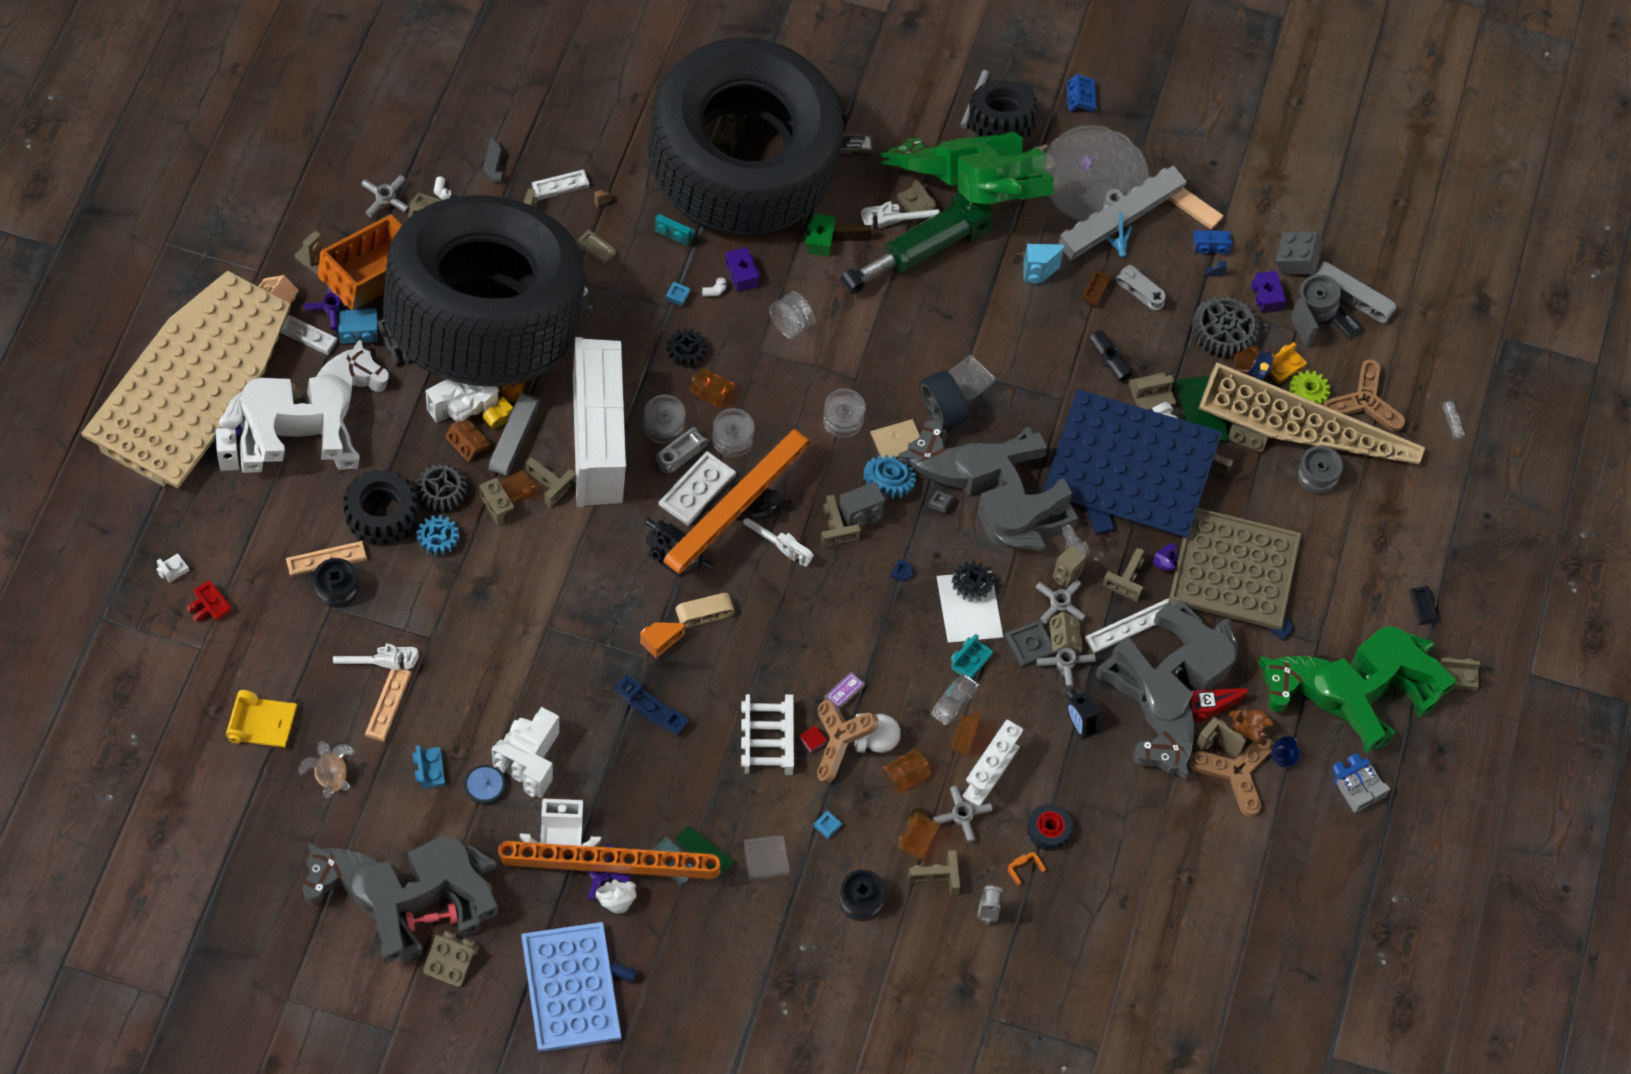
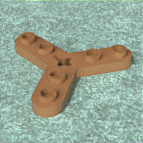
(1375, 407)
(840, 733)
(1225, 767)

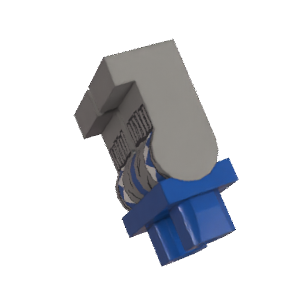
(1359, 783)

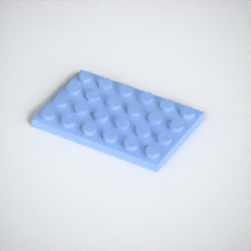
(570, 987)

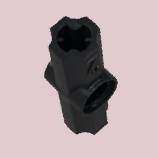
(1116, 363)

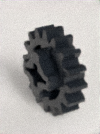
(686, 347)
(971, 582)

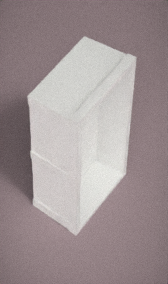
(598, 422)

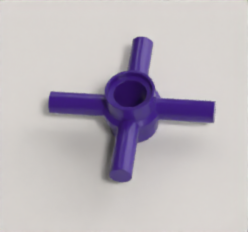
(332, 311)
(599, 879)

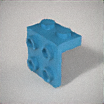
(358, 325)

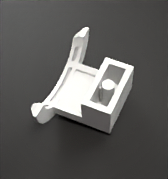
(562, 824)

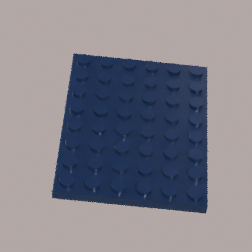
(1134, 462)

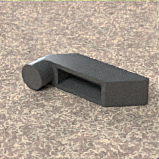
(492, 162)

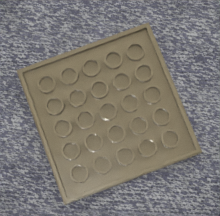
(1236, 569)

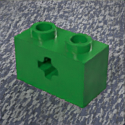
(821, 235)

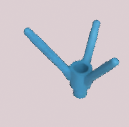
(1121, 243)

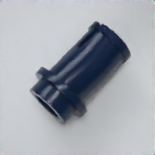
(624, 972)

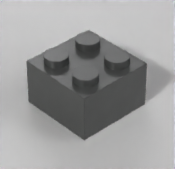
(1299, 253)
(862, 506)

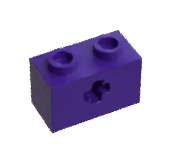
(742, 269)
(1268, 292)

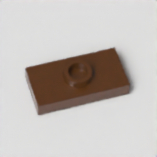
(1096, 288)

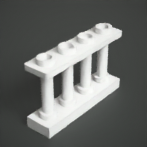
(785, 743)
(992, 764)

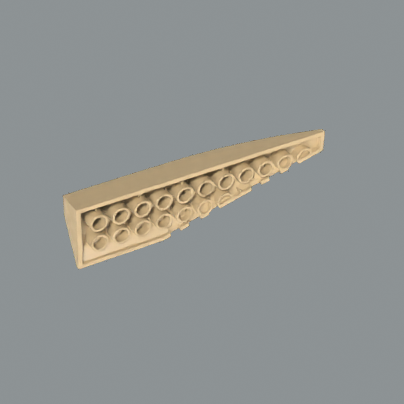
(1297, 419)

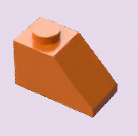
(661, 636)

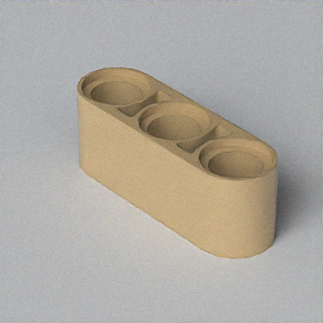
(705, 610)

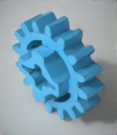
(437, 536)

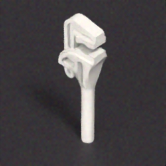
(890, 214)
(786, 543)
(387, 657)

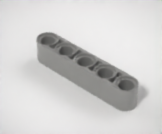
(1359, 294)
(514, 434)

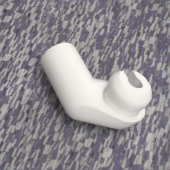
(439, 189)
(716, 290)

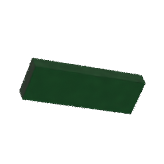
(695, 843)

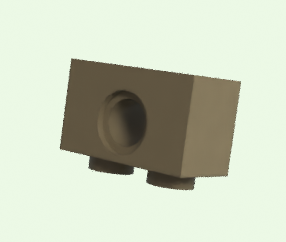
(1069, 566)

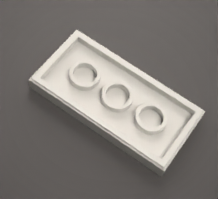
(697, 488)

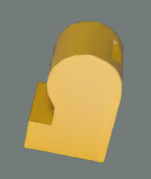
(498, 414)

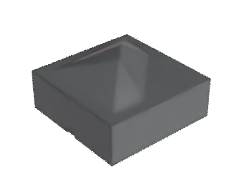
(941, 501)

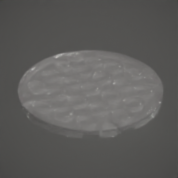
(1088, 165)

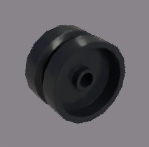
(336, 582)
(862, 895)

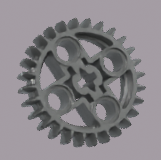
(1225, 326)

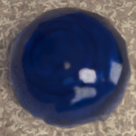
(1285, 752)

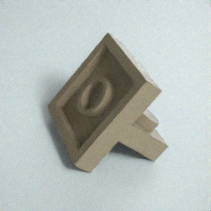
(1152, 390)

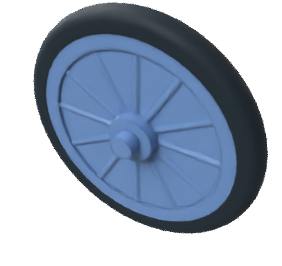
(484, 784)

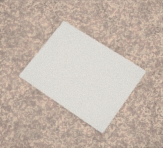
(965, 617)

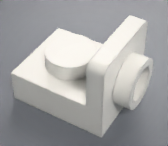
(172, 568)

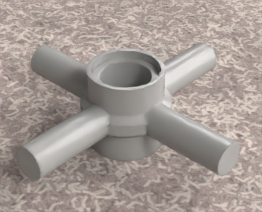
(385, 196)
(1057, 607)
(1066, 667)
(965, 807)

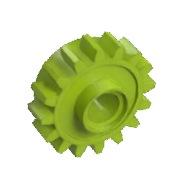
(1310, 387)

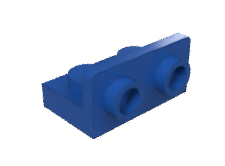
(1081, 93)
(1212, 242)

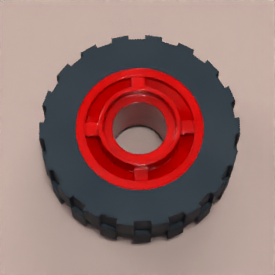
(1052, 816)

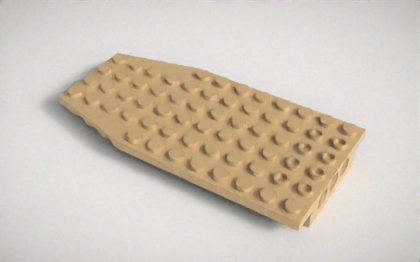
(186, 377)

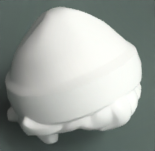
(616, 896)

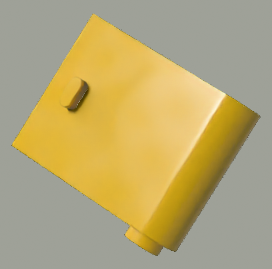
(259, 720)

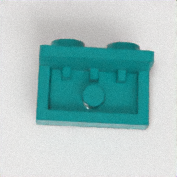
(673, 230)
(970, 657)

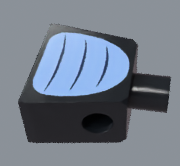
(1083, 714)

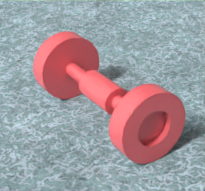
(432, 917)

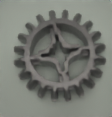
(435, 478)

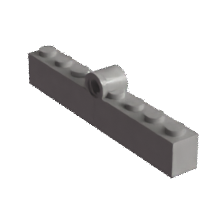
(1133, 205)

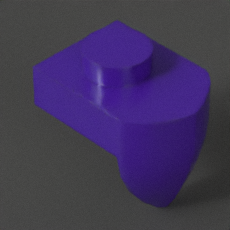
(1166, 558)

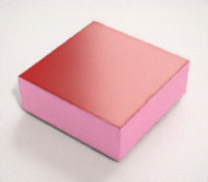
(813, 739)

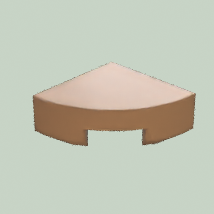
(602, 198)

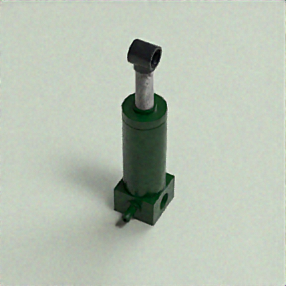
(926, 240)

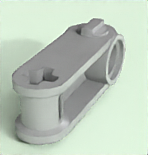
(1141, 288)
(681, 450)
(990, 904)

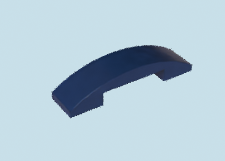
(649, 706)

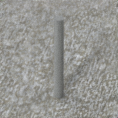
(982, 80)

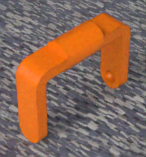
(1021, 860)

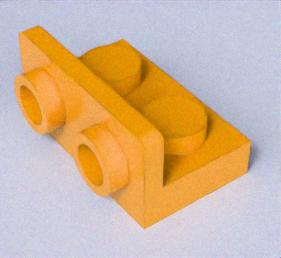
(1286, 364)

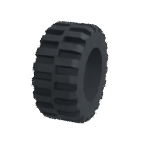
(1003, 109)
(386, 527)

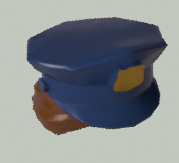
(1254, 362)

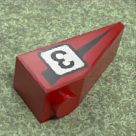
(1209, 703)

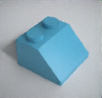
(1041, 261)

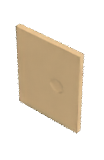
(895, 438)

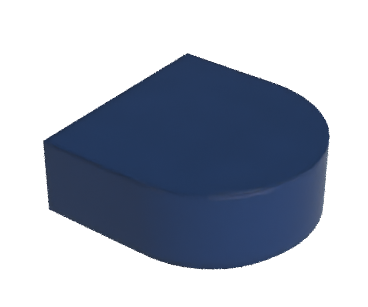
(902, 571)
(1286, 628)

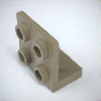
(1221, 735)

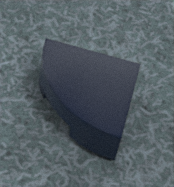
(1217, 270)

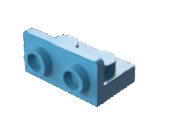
(429, 768)

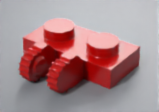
(211, 600)

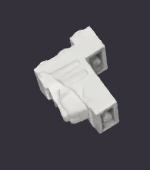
(459, 400)
(524, 751)

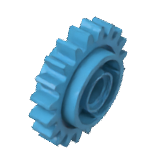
(890, 476)

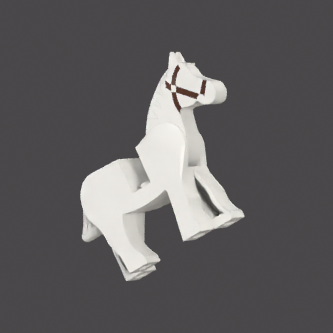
(268, 410)

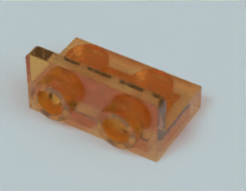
(711, 387)
(517, 486)
(965, 733)
(907, 770)

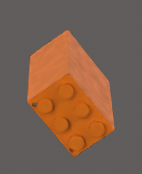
(357, 263)

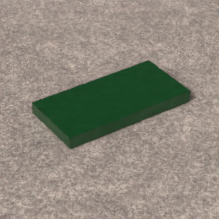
(1190, 395)

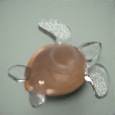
(329, 768)

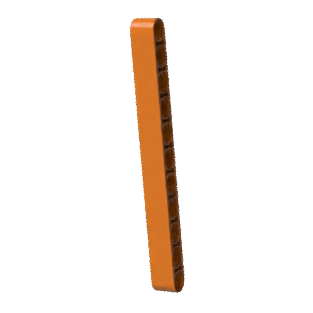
(736, 501)
(602, 853)

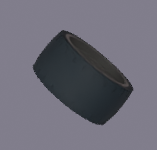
(944, 399)

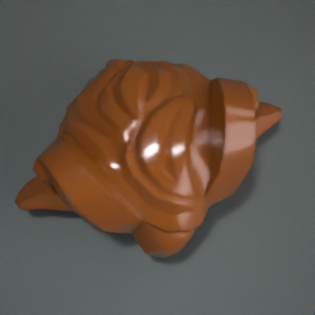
(1250, 724)

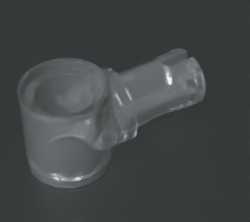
(1071, 538)

